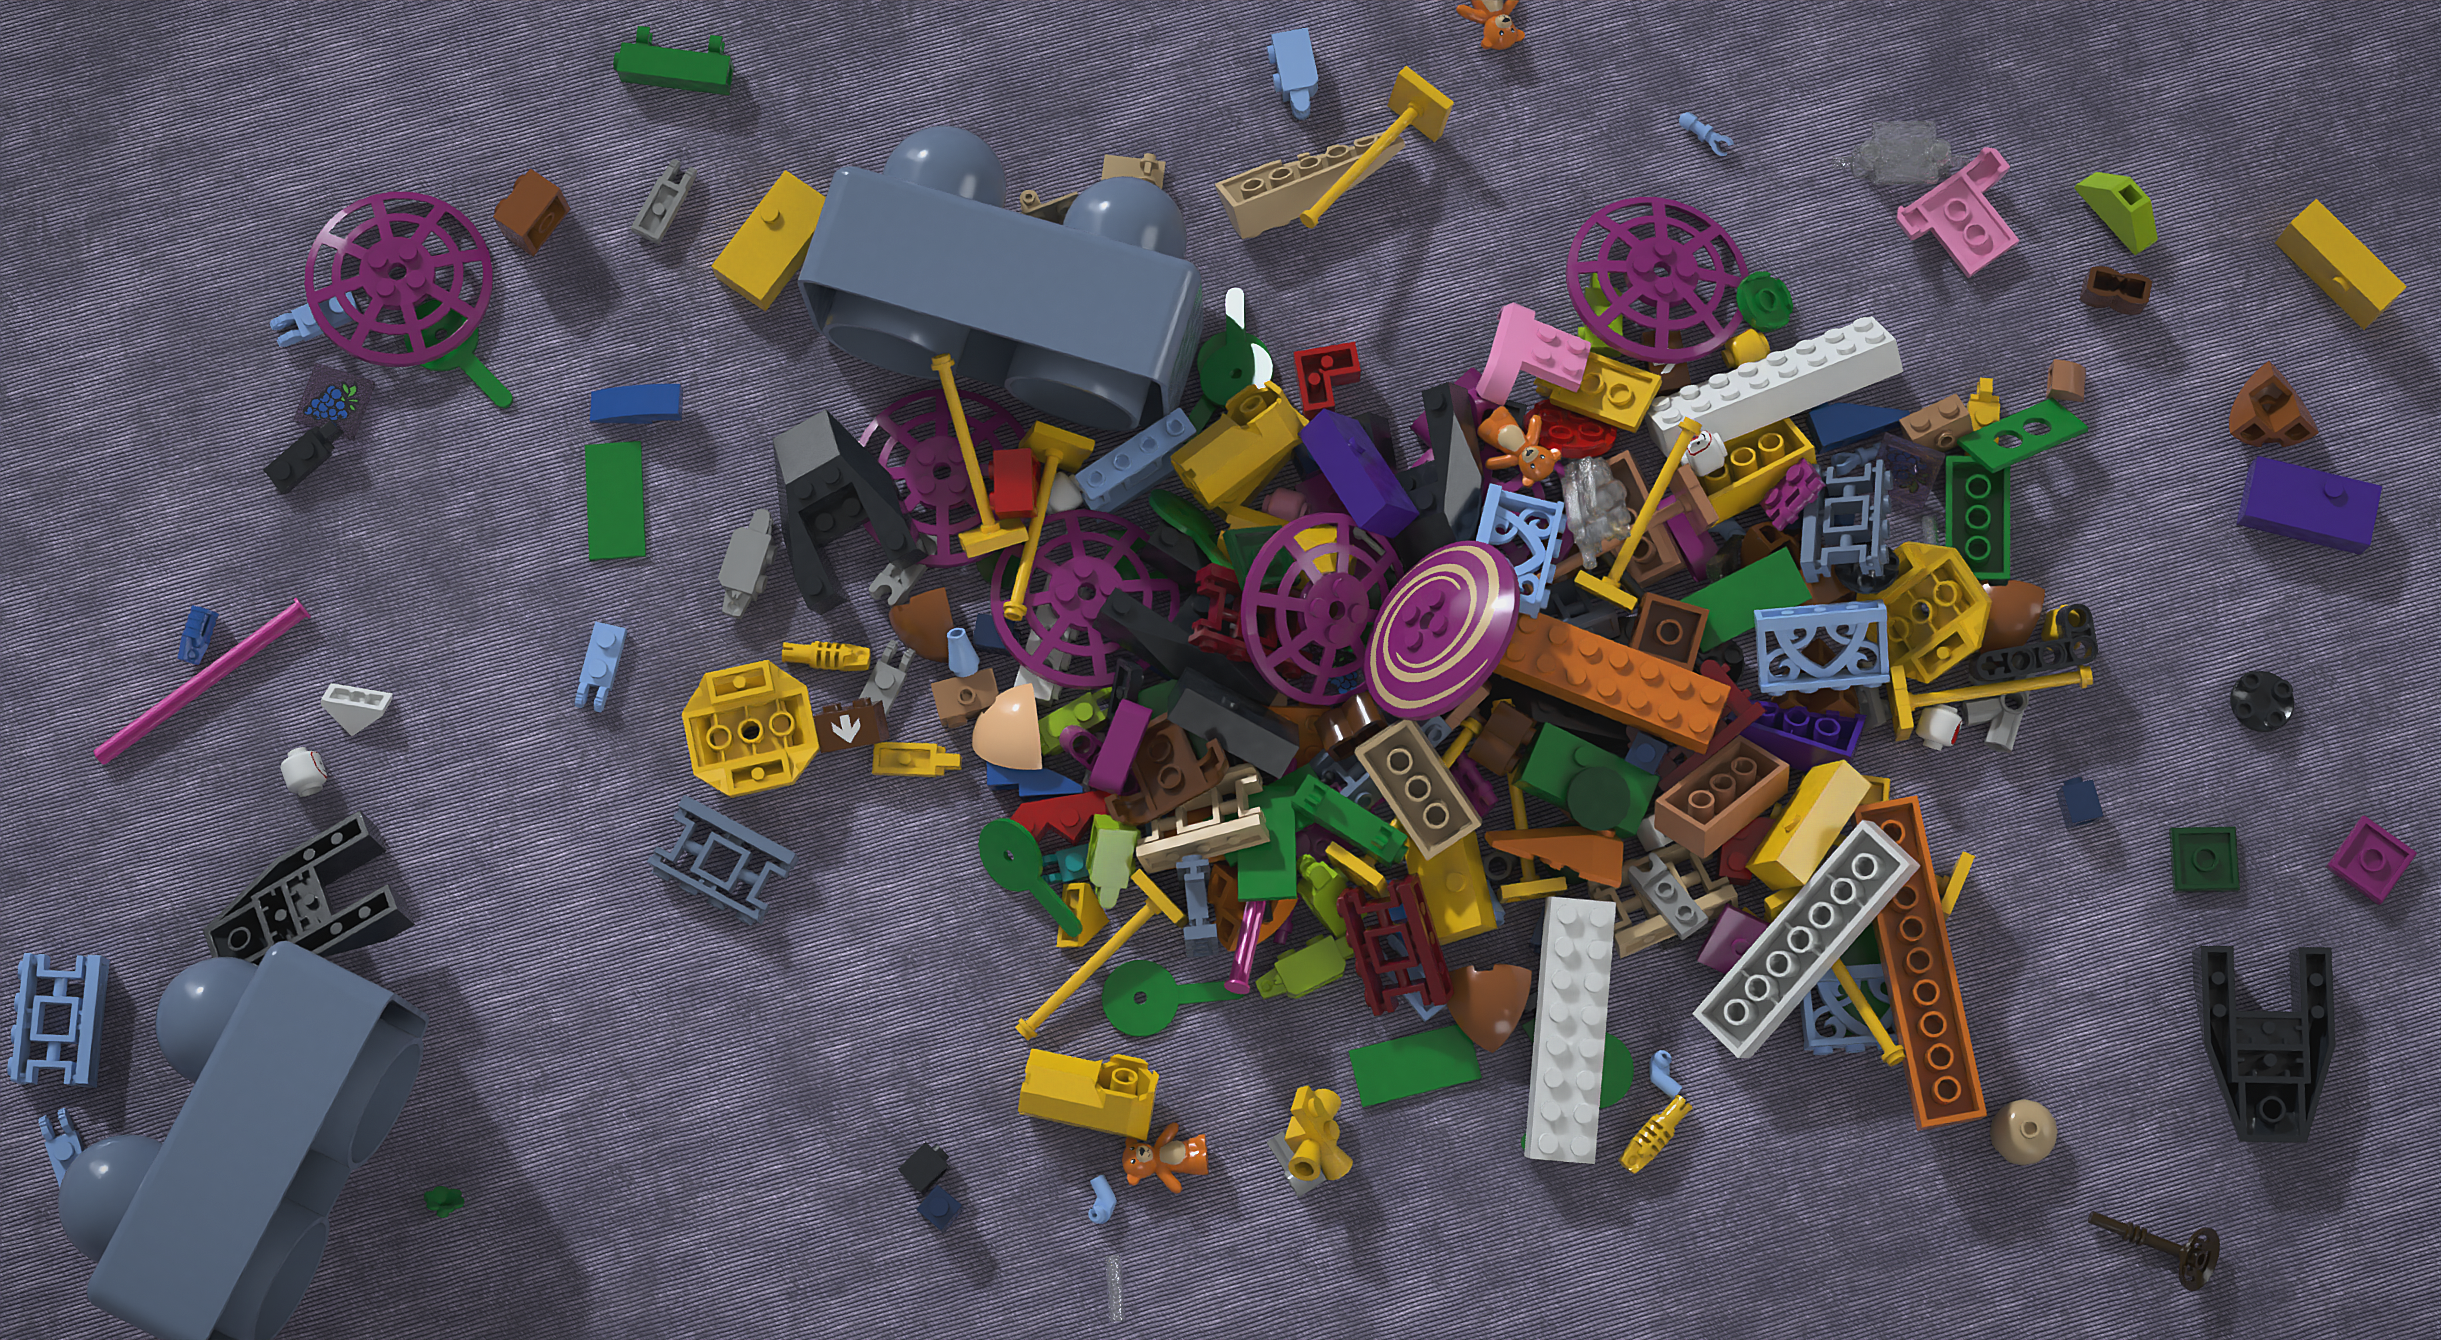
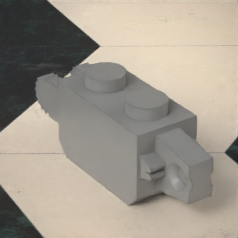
(747, 563)

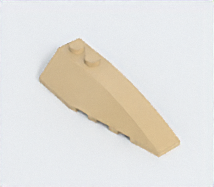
(1279, 192)

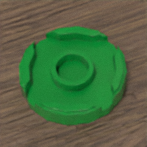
(1764, 301)

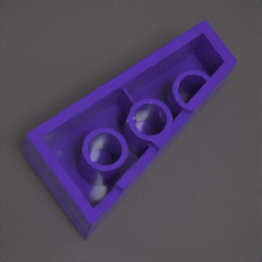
(1803, 737)

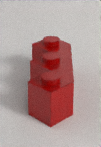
(1064, 815)

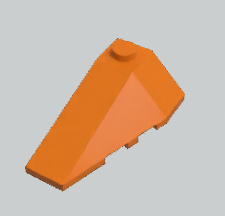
(1588, 852)

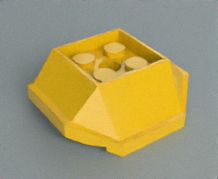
(1956, 607)
(742, 698)

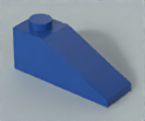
(1848, 423)

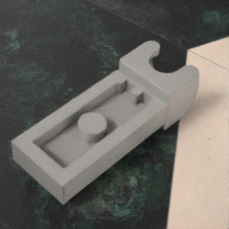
(899, 581)
(1668, 897)

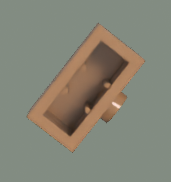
(1938, 424)
(964, 697)

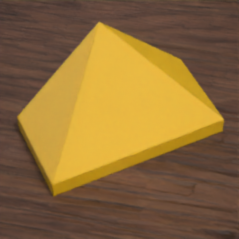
(1085, 906)

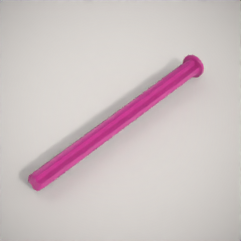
(201, 682)
(1249, 935)

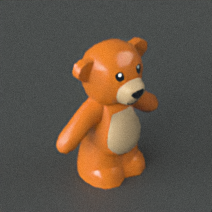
(1498, 27)
(1519, 449)
(1165, 1157)

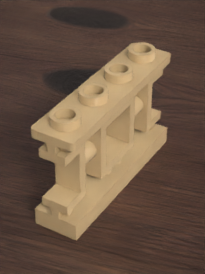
(1211, 836)
(1631, 938)

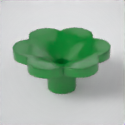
(443, 1200)

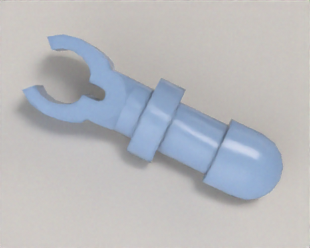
(1705, 133)
(1847, 461)

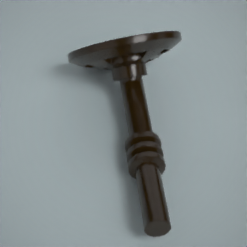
(2188, 1254)

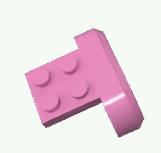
(1962, 215)
(1533, 348)

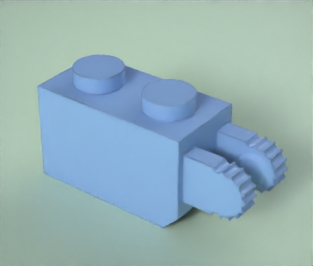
(1295, 69)

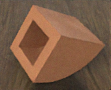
(2066, 381)

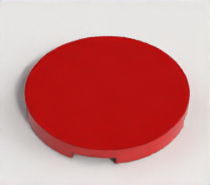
(1571, 432)

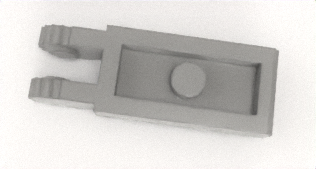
(663, 203)
(886, 680)

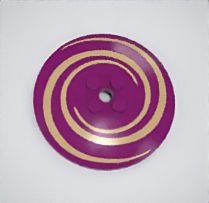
(1471, 609)

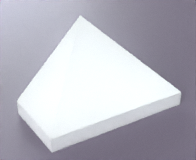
(354, 706)

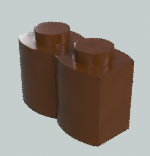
(2121, 292)
(1350, 725)
(1503, 738)

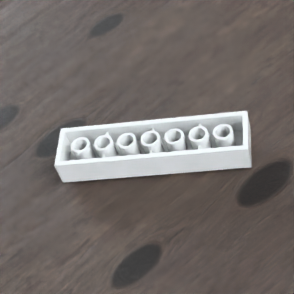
(1779, 384)
(1806, 939)
(1570, 1030)

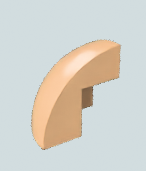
(1010, 731)

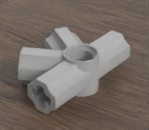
(1992, 709)

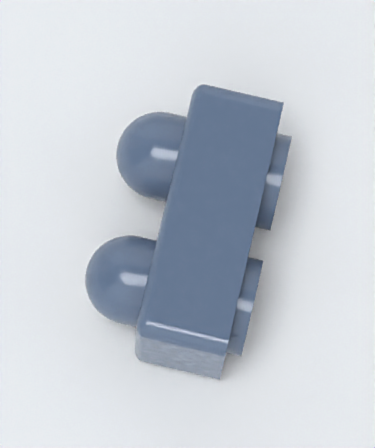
(1065, 316)
(289, 1095)

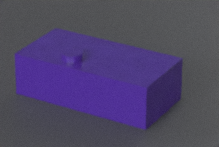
(1358, 473)
(2309, 505)

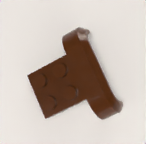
(1167, 773)

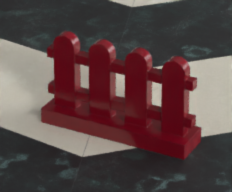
(1737, 702)

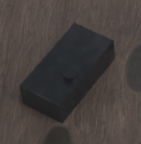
(1235, 720)

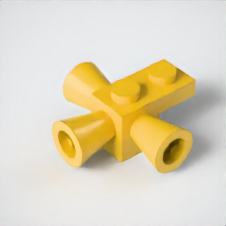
(1314, 1136)

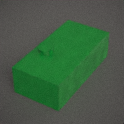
(1978, 517)
(1558, 756)

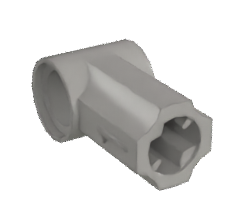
(1284, 1155)

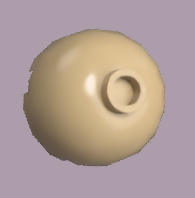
(2023, 1132)

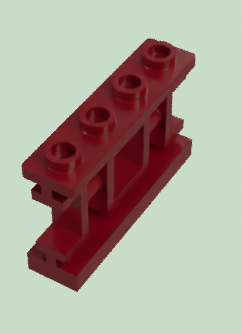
(1215, 583)
(1418, 936)

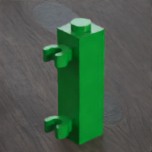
(675, 67)
(1350, 822)

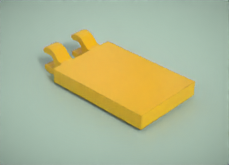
(1607, 393)

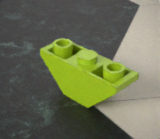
(2122, 208)

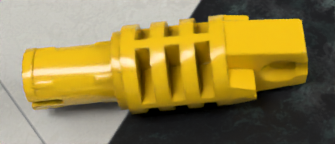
(828, 656)
(1654, 1136)

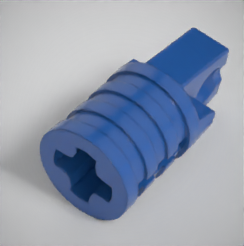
(197, 634)

